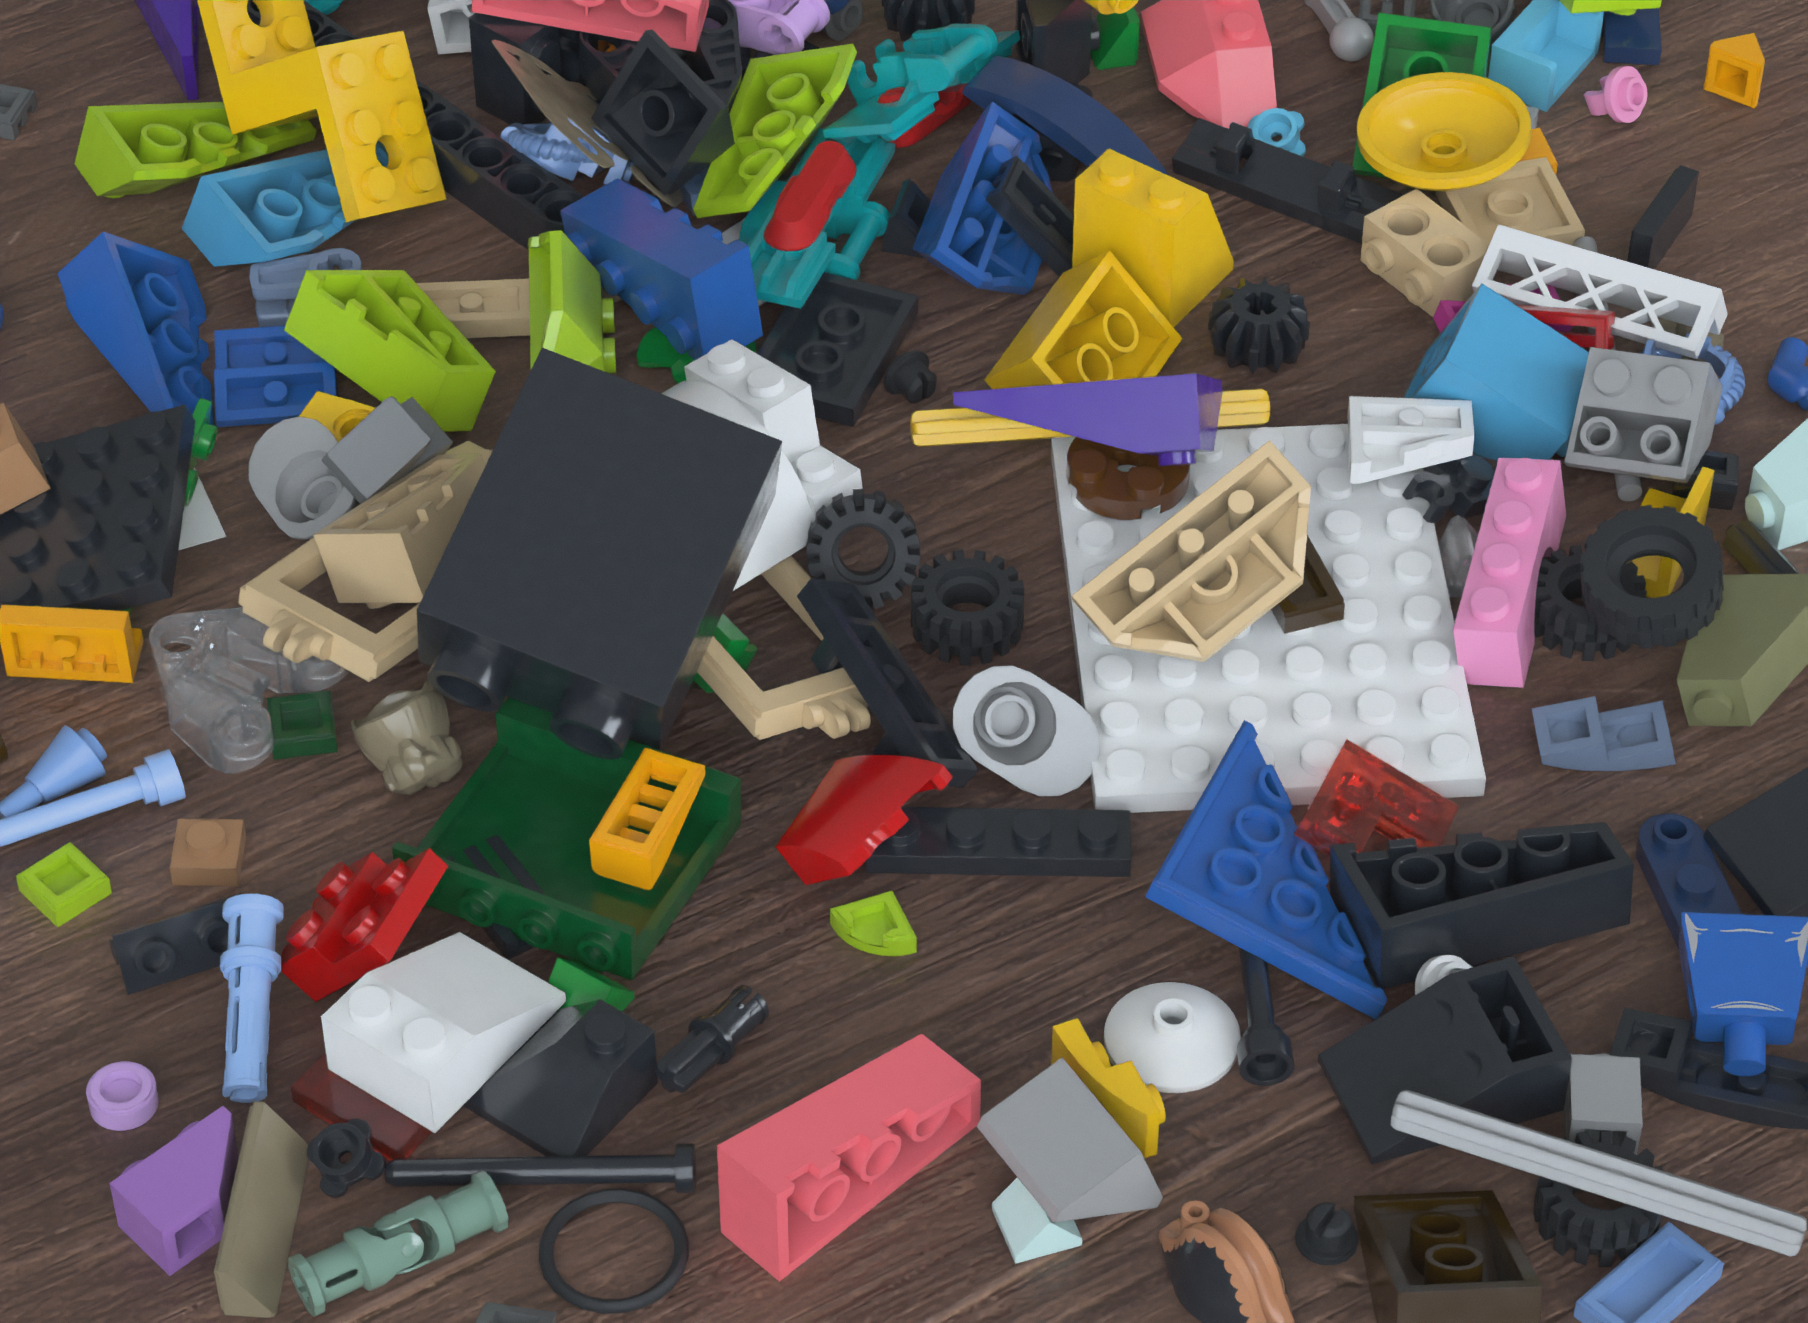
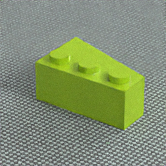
(391, 342)

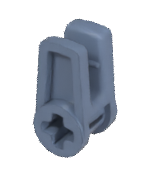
(278, 281)

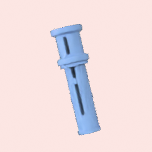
(250, 968)

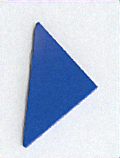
(1259, 883)

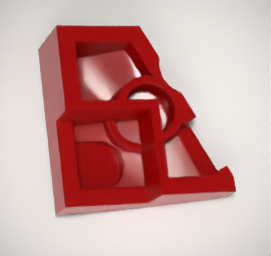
(855, 813)

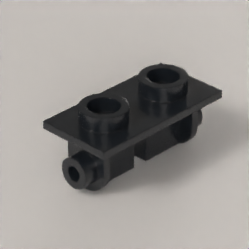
(171, 946)

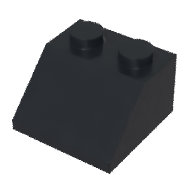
(1057, 36)

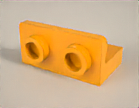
(69, 643)

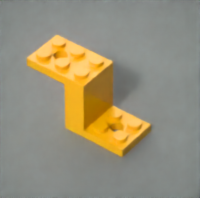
(355, 87)

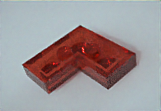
(1370, 795)

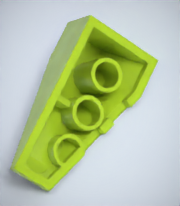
(772, 123)

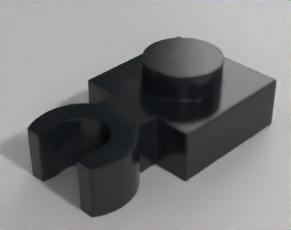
(1455, 485)

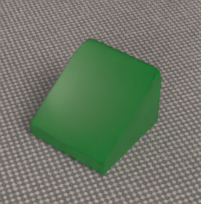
(1117, 40)

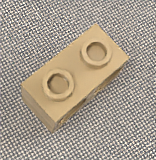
(1422, 250)

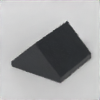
(664, 115)

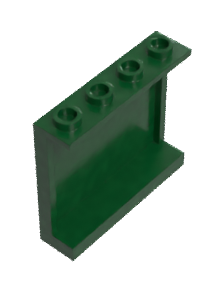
(545, 809)

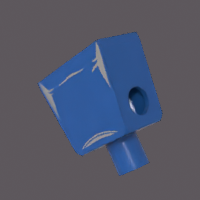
(1743, 982)

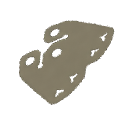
(569, 100)

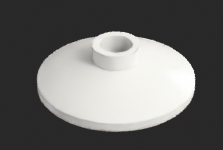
(1173, 1035)

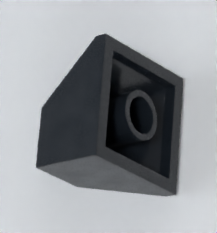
(571, 1080)

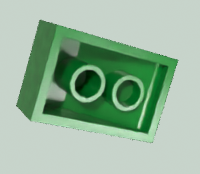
(1418, 47)

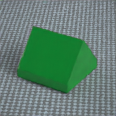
(587, 985)

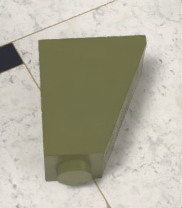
(1746, 651)

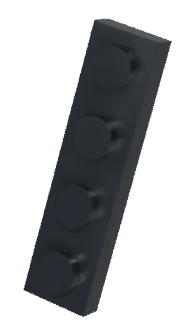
(1008, 843)

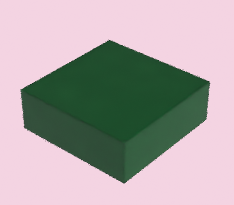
(302, 724)

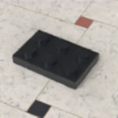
(841, 342)

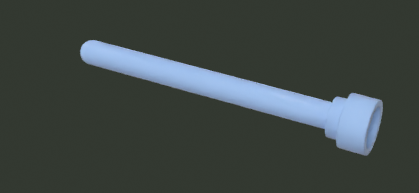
(153, 781)

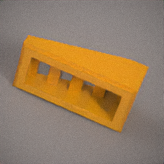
(637, 856)

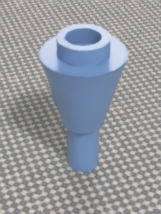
(64, 766)

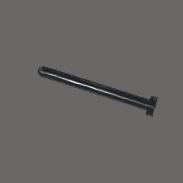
(550, 1170)

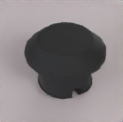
(910, 376)
(1327, 1235)

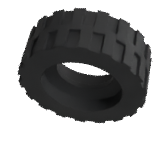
(1659, 619)

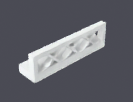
(1607, 280)

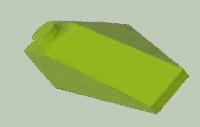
(168, 144)

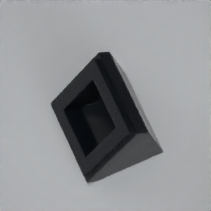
(906, 220)
(1724, 482)

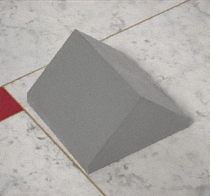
(1069, 1149)

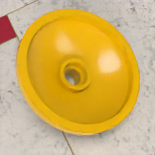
(1444, 131)

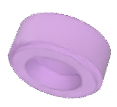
(122, 1096)

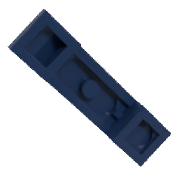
(1057, 111)

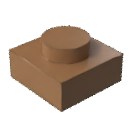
(208, 852)

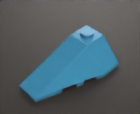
(267, 209)

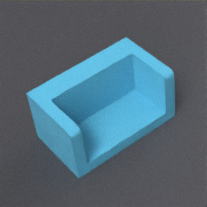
(1544, 51)

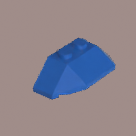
(962, 229)

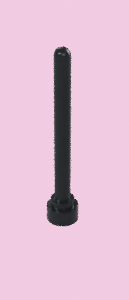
(1264, 1049)

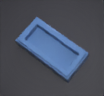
(1652, 1282)

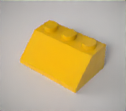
(1088, 330)

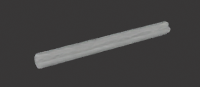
(1599, 1173)

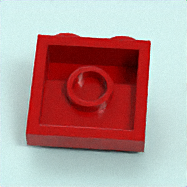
(357, 920)

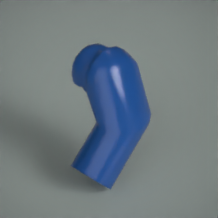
(1788, 373)

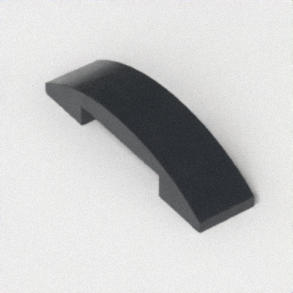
(1695, 1075)

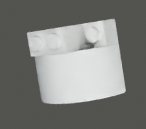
(774, 402)

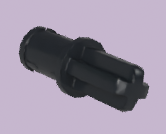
(711, 1040)

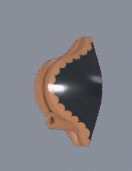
(1223, 1268)

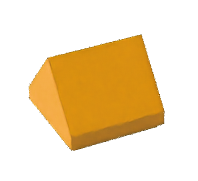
(1735, 69)

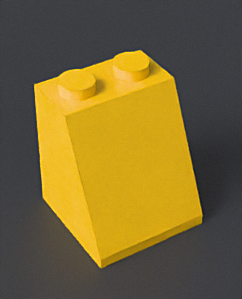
(1154, 228)

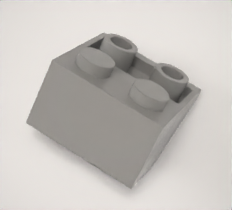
(1643, 415)

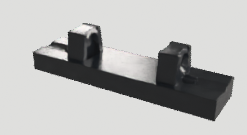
(1279, 179)
(883, 677)

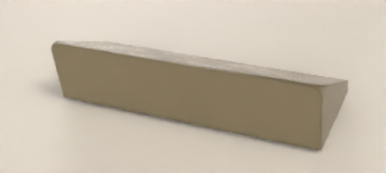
(261, 1216)

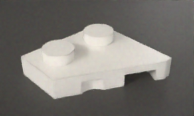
(1405, 435)

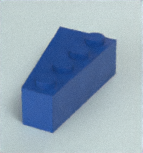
(666, 268)

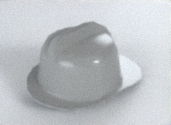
(293, 479)
(1026, 730)

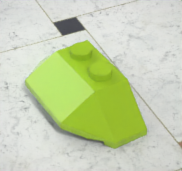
(568, 304)

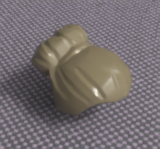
(410, 740)

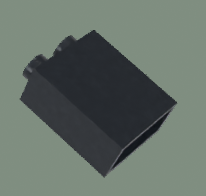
(596, 556)

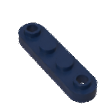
(1682, 870)

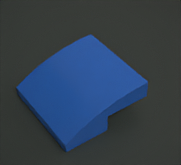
(266, 376)

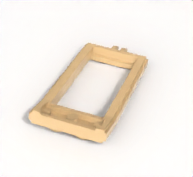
(310, 629)
(819, 701)

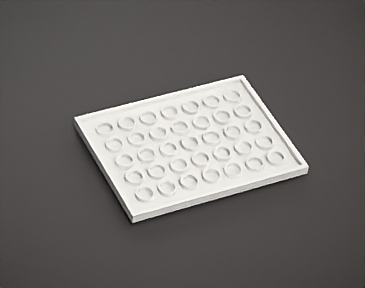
(1373, 678)

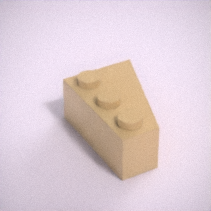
(397, 537)

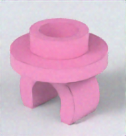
(1621, 95)

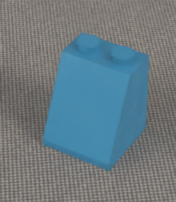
(1514, 372)

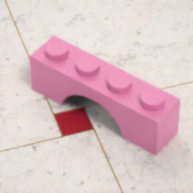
(1499, 596)

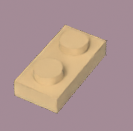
(484, 306)

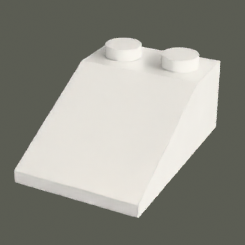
(435, 1026)

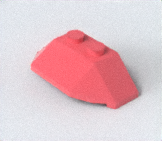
(1212, 57)

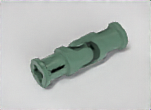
(392, 1247)

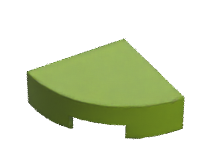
(875, 926)

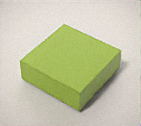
(64, 884)

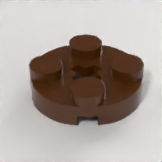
(1121, 494)

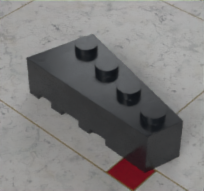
(1480, 895)

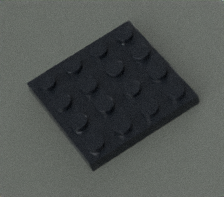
(107, 523)

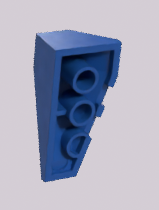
(142, 318)

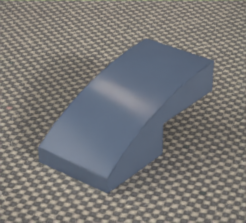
(1615, 740)

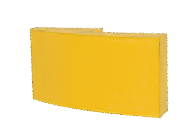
(1117, 1087)

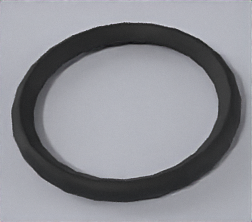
(628, 1304)

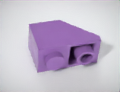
(181, 1193)

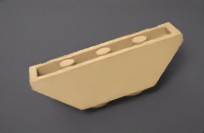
(1208, 565)

